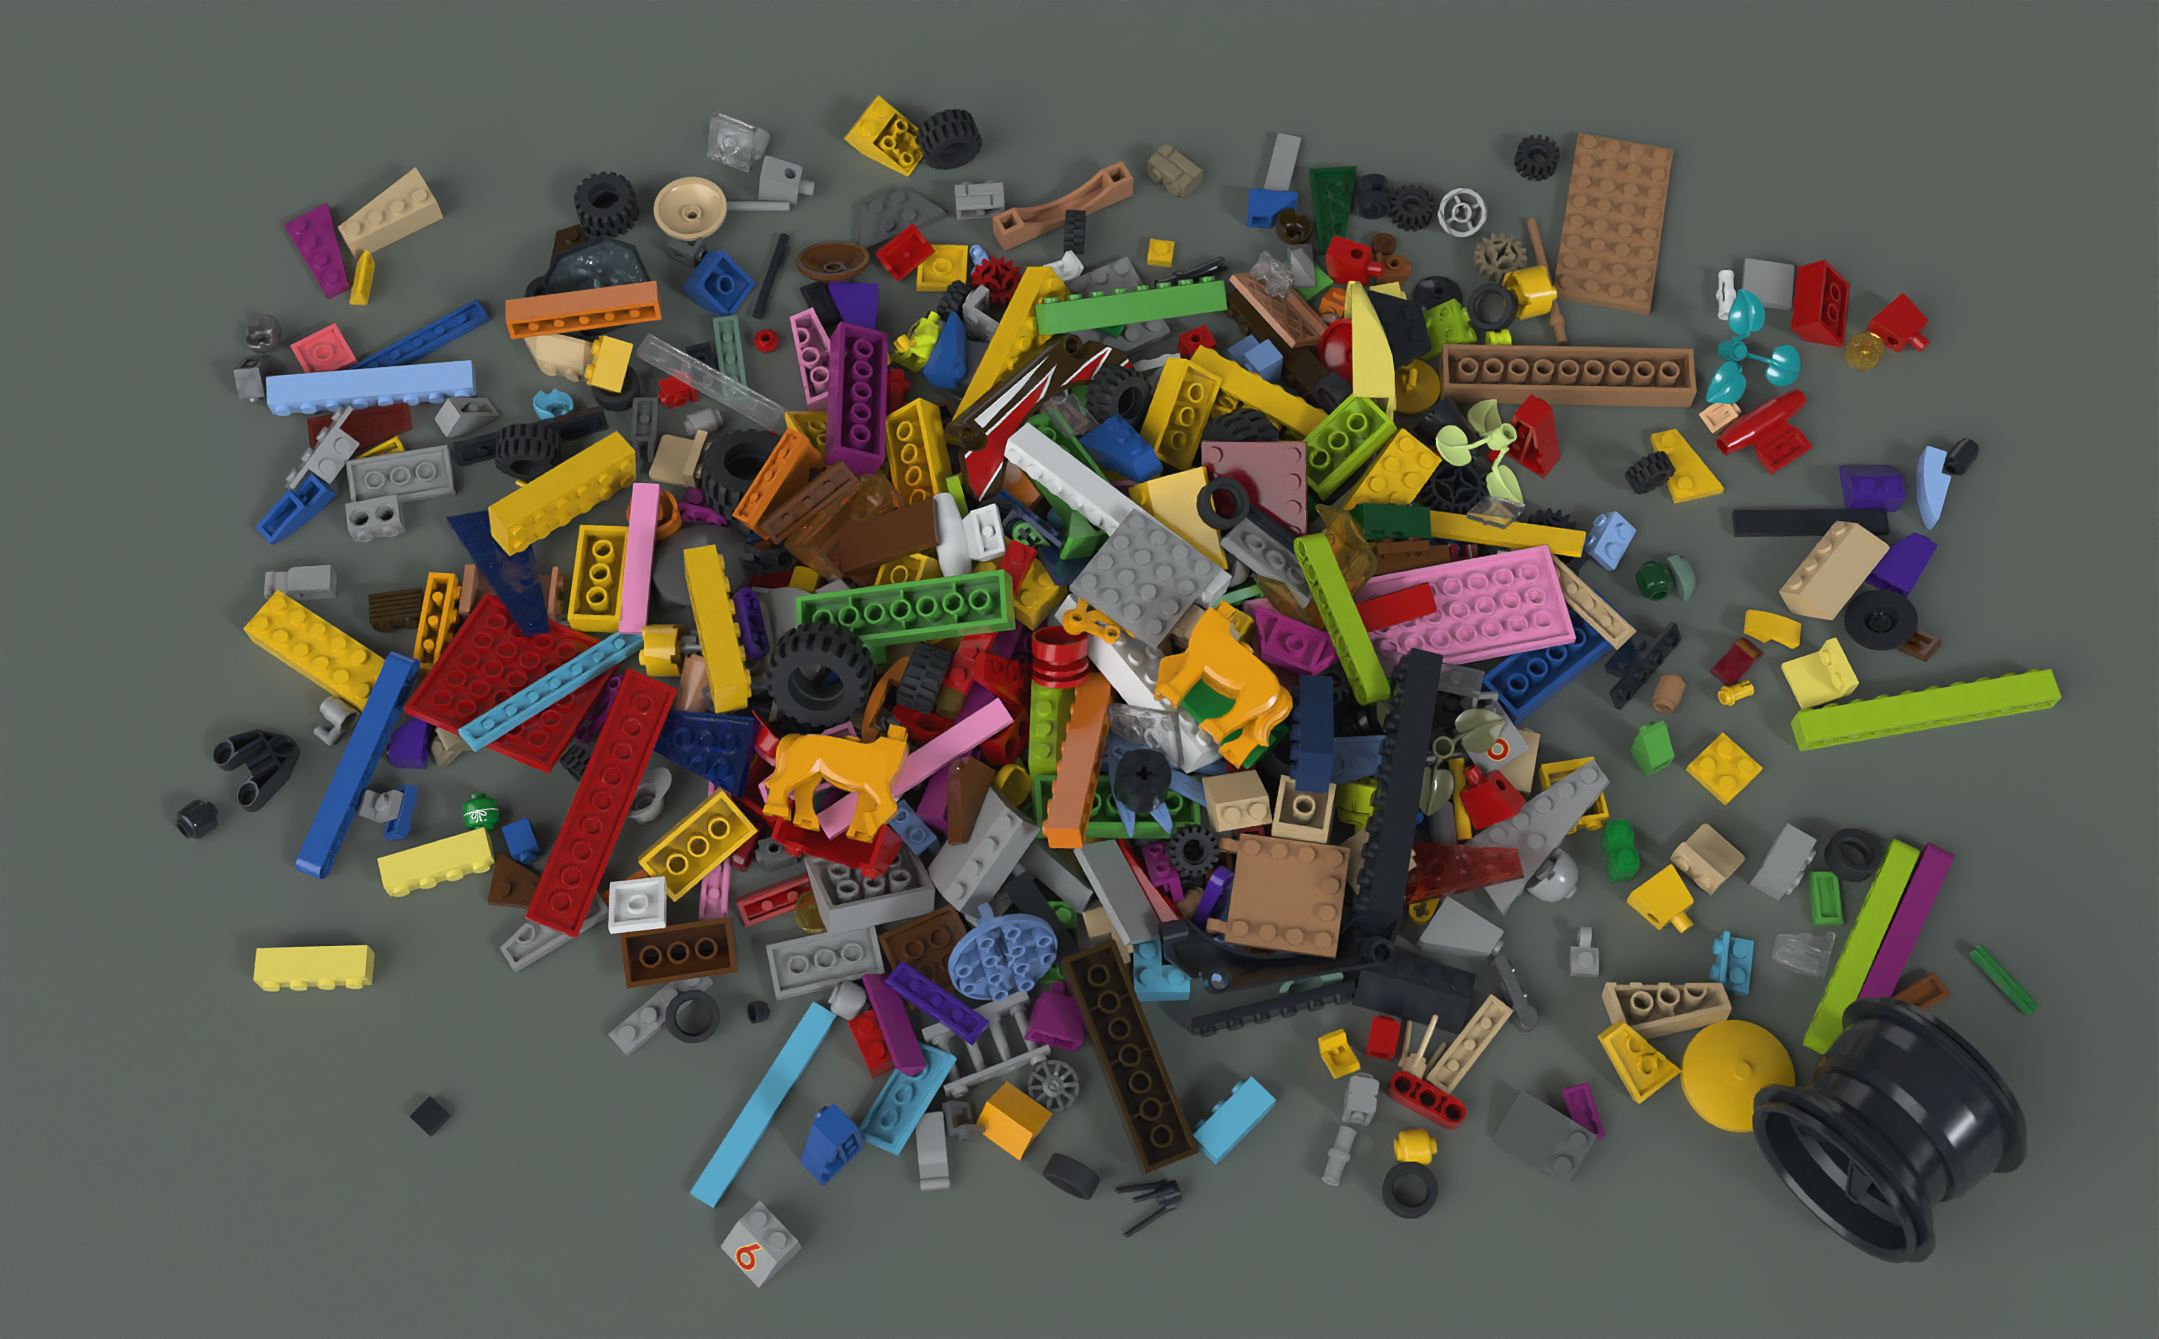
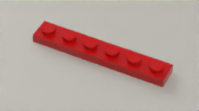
(960, 672)

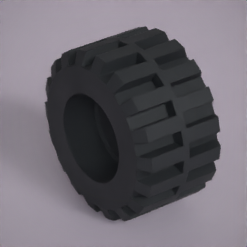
(949, 139)
(604, 189)
(1120, 383)
(527, 450)
(923, 677)

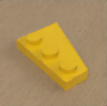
(1636, 1061)

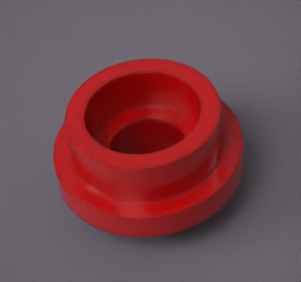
(766, 346)

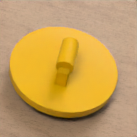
(1416, 387)

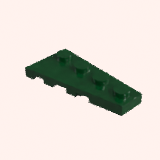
(1331, 202)

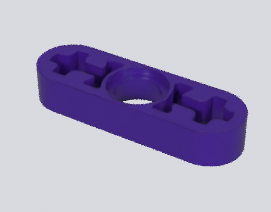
(753, 637)
(1213, 897)

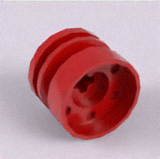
(1059, 658)

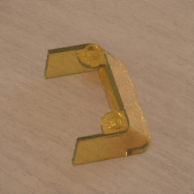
(1353, 557)

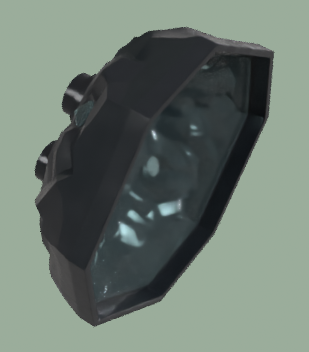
(595, 265)

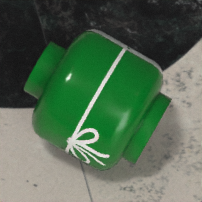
(481, 812)

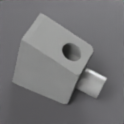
(782, 181)

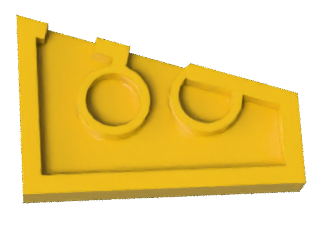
(1692, 476)

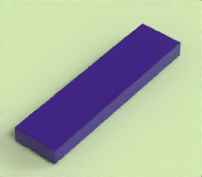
(937, 1003)

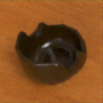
(1293, 228)

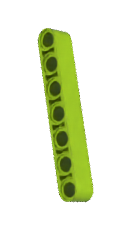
(1341, 618)

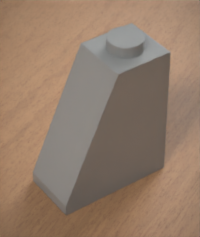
(1460, 933)

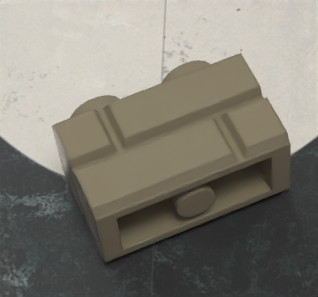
(1174, 171)

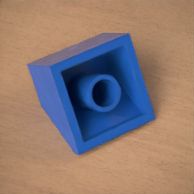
(718, 284)

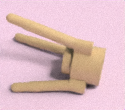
(1416, 1062)

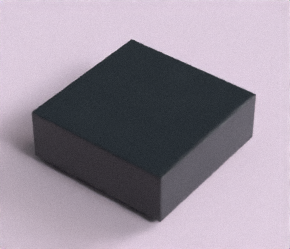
(430, 1116)

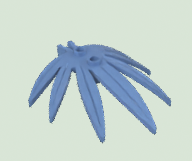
(1181, 783)

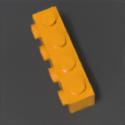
(437, 619)

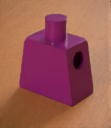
(1056, 1020)

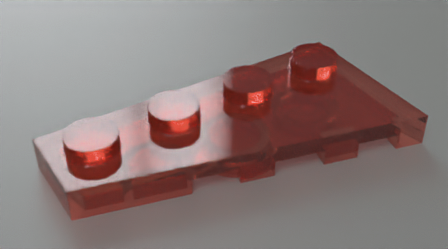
(367, 425)

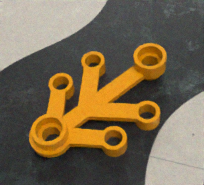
(1085, 620)

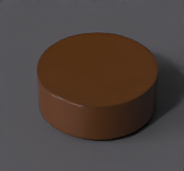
(1384, 244)

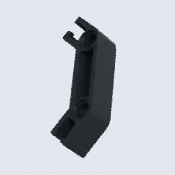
(773, 557)

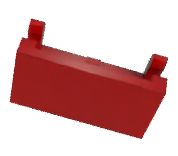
(905, 252)

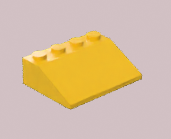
(1173, 504)

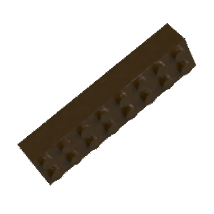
(1128, 1057)

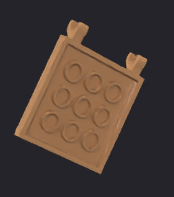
(1285, 895)

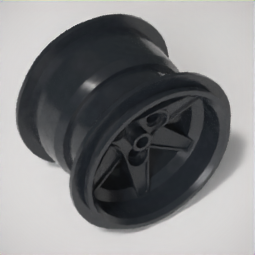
(1890, 1128)

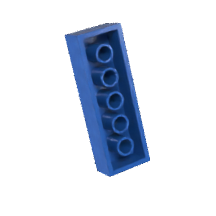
(1535, 676)

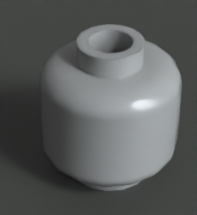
(849, 1000)

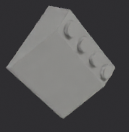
(976, 870)
(856, 902)

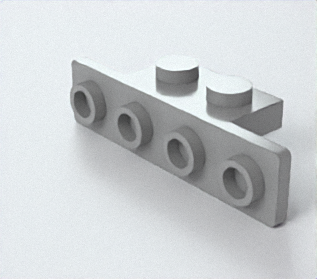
(328, 454)

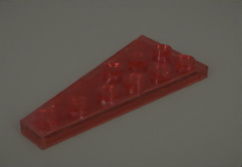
(1458, 869)

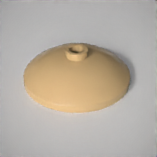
(688, 199)

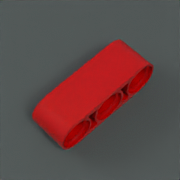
(1441, 1100)

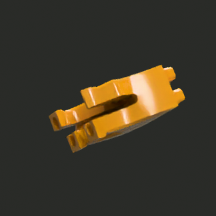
(1232, 672)
(846, 764)

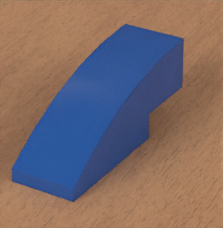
(295, 509)

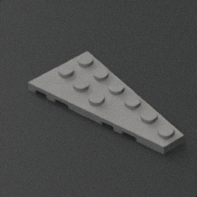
(1541, 827)

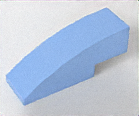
(1931, 485)

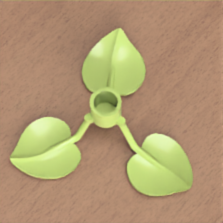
(1484, 420)

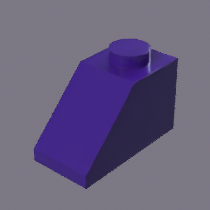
(410, 745)

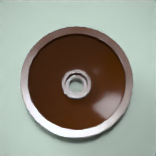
(832, 261)

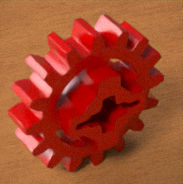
(1004, 275)

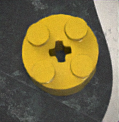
(1531, 291)
(662, 650)

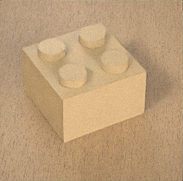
(1302, 814)

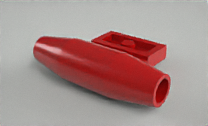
(1767, 428)

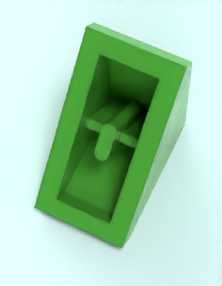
(1078, 538)

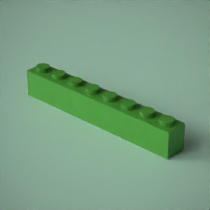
(1130, 307)

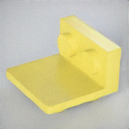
(1821, 676)

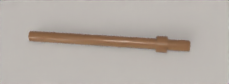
(1556, 320)

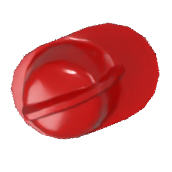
(922, 727)
(766, 740)

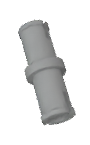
(1339, 1155)

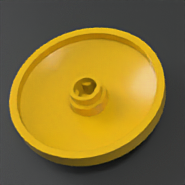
(1728, 1067)

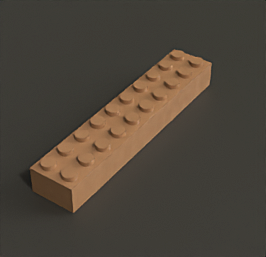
(1568, 375)

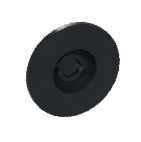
(1880, 620)

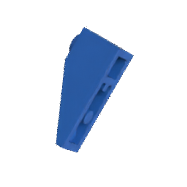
(949, 357)

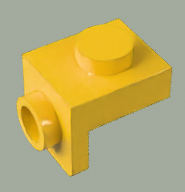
(1337, 1054)

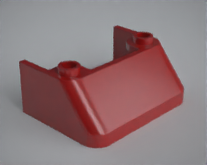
(866, 857)

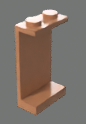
(475, 587)

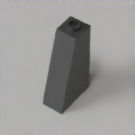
(1061, 873)

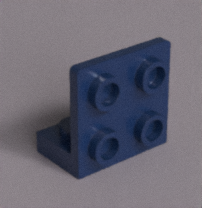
(1024, 513)

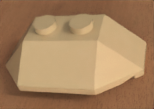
(561, 355)

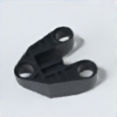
(262, 757)

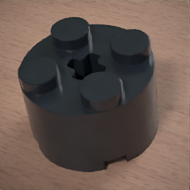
(1142, 780)

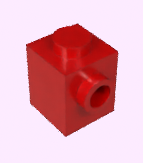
(1191, 340)

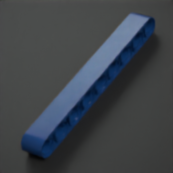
(357, 765)

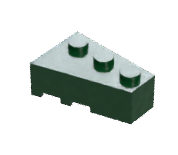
(1391, 521)

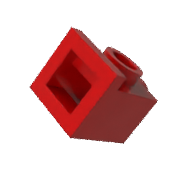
(675, 392)

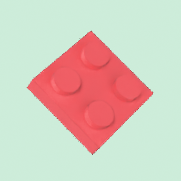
(324, 351)

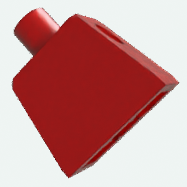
(1351, 262)
(1900, 325)
(1489, 797)

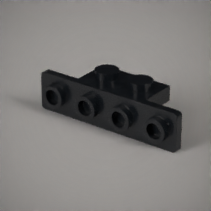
(1638, 660)

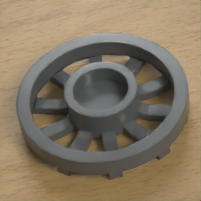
(1054, 1085)

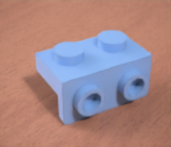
(1609, 539)

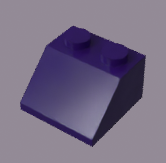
(1872, 487)

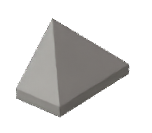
(1303, 267)

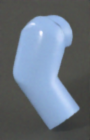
(977, 254)

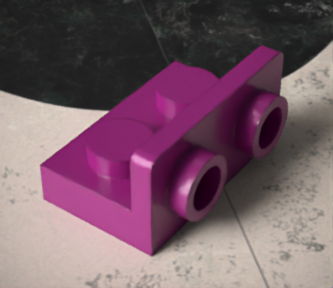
(695, 508)
(1162, 869)

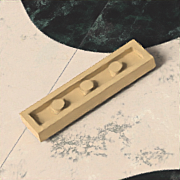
(1469, 1045)

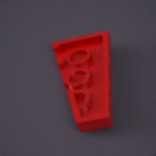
(1005, 679)

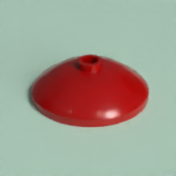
(1336, 349)

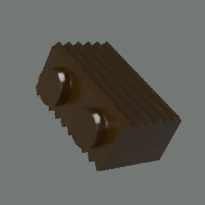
(396, 609)

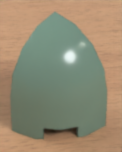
(1682, 576)

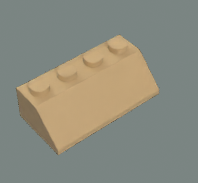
(1833, 571)

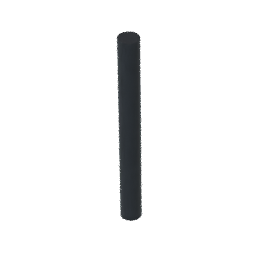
(770, 276)

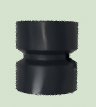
(1373, 196)

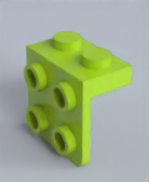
(1448, 325)

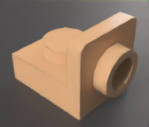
(1720, 416)

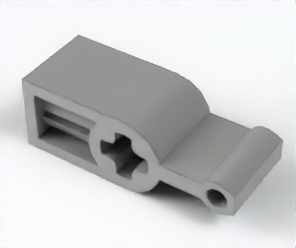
(302, 582)
(932, 1152)

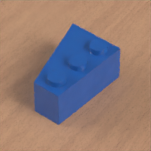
(1121, 449)
(830, 1144)

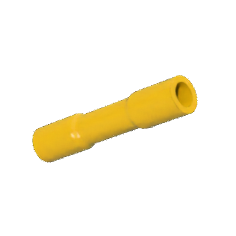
(1461, 817)

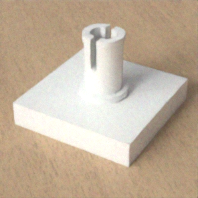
(637, 905)

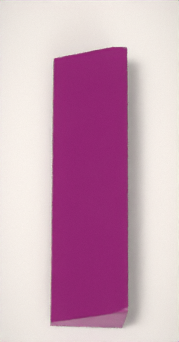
(894, 1025)

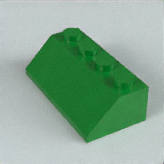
(1206, 703)

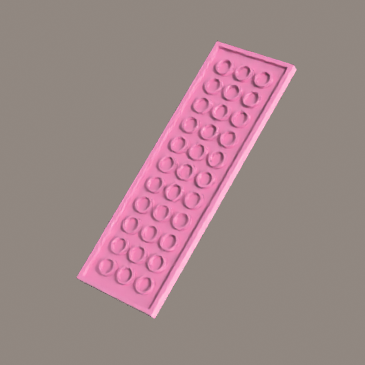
(1483, 610)

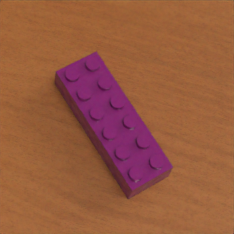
(857, 398)

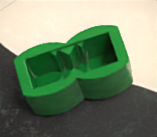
(1621, 855)

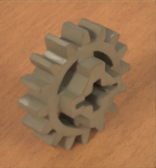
(1499, 257)

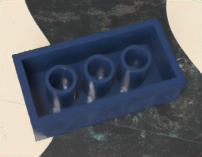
(1312, 734)

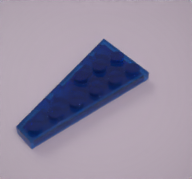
(511, 577)
(710, 746)

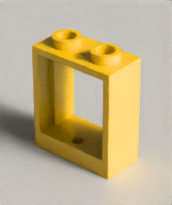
(1557, 771)

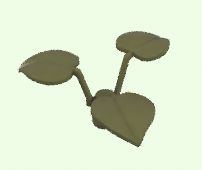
(1478, 733)

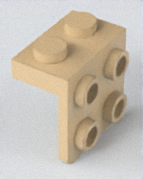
(680, 460)
(1707, 858)

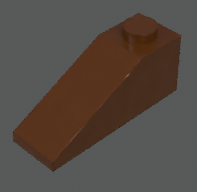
(965, 795)

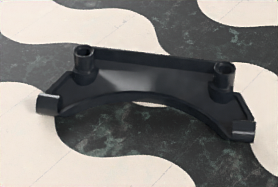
(1203, 956)

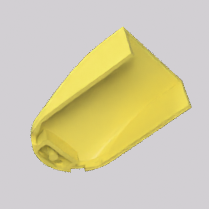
(1370, 351)

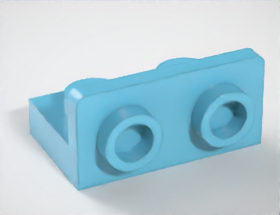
(1732, 963)

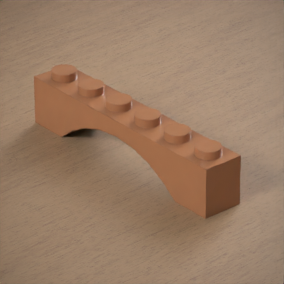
(1024, 224)

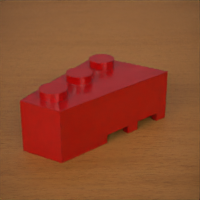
(1536, 437)

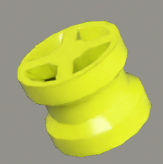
(1499, 338)

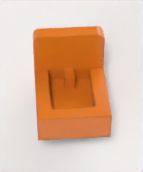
(1333, 302)

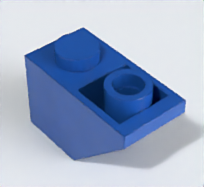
(1266, 205)

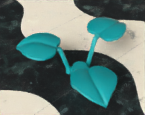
(1727, 383)

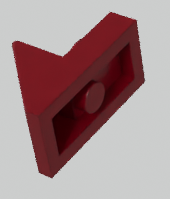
(1736, 662)

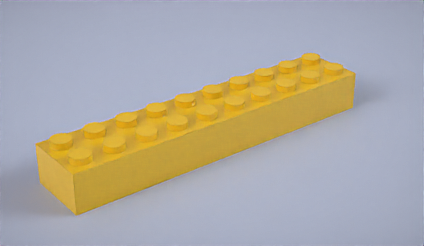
(919, 465)

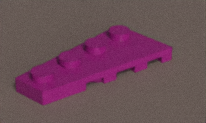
(318, 244)

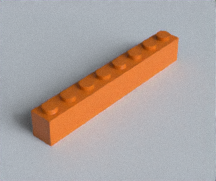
(1080, 764)

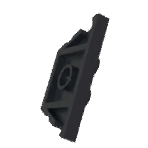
(1403, 326)

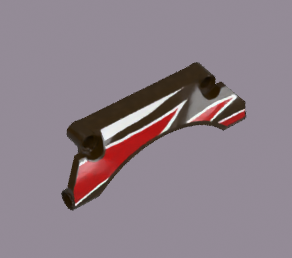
(1009, 404)

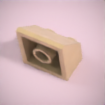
(1236, 801)

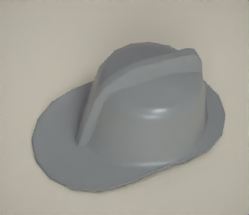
(649, 797)

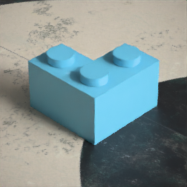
(1157, 981)

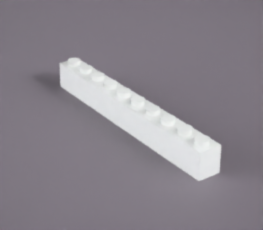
(1085, 491)

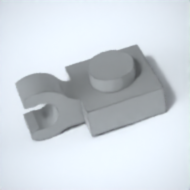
(1583, 958)

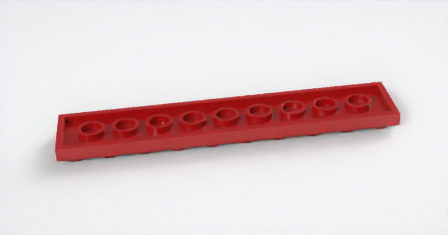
(600, 804)

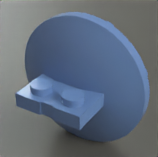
(1002, 955)

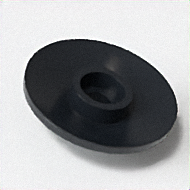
(1425, 292)

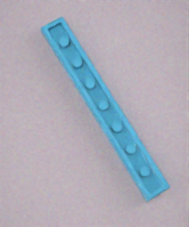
(549, 689)
(763, 1105)

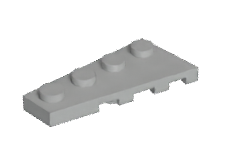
(535, 940)

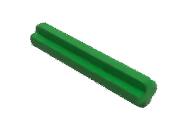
(2003, 980)

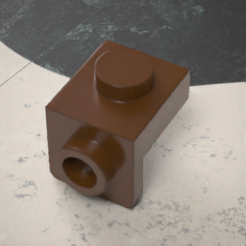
(1921, 645)

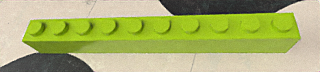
(1925, 709)

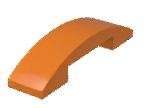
(878, 696)

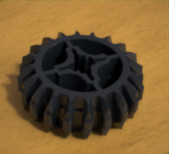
(1436, 489)

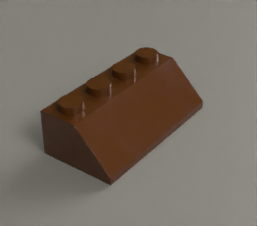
(679, 952)

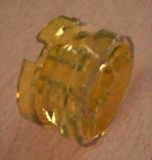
(1871, 353)

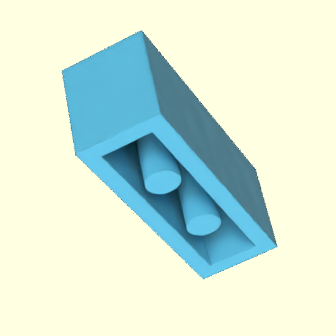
(1232, 1119)

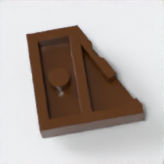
(511, 884)

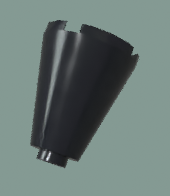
(1443, 415)

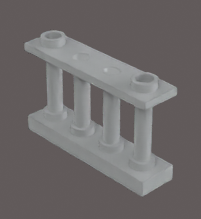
(1016, 1006)

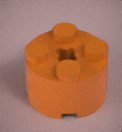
(668, 519)

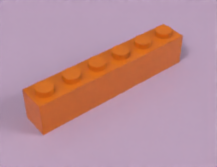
(583, 310)

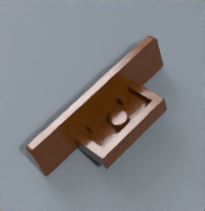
(1408, 555)

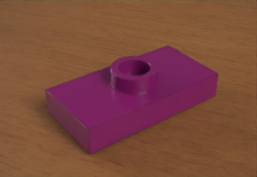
(1582, 1108)

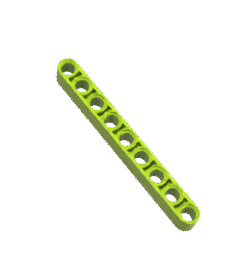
(1861, 945)

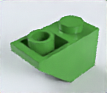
(1652, 748)

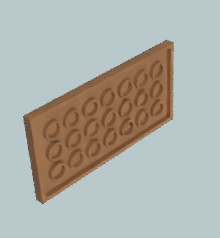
(1613, 223)

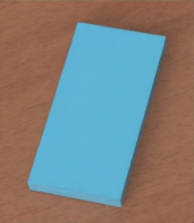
(905, 1101)

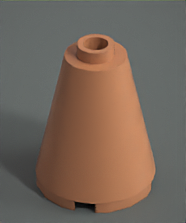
(691, 683)

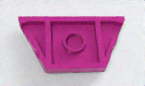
(1292, 643)

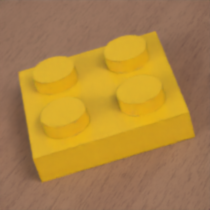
(943, 267)
(1724, 769)

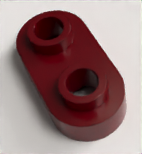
(745, 854)

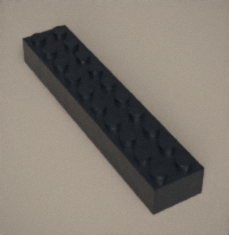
(1398, 788)

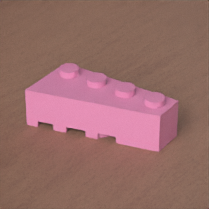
(813, 357)

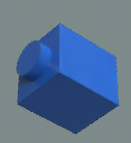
(522, 841)

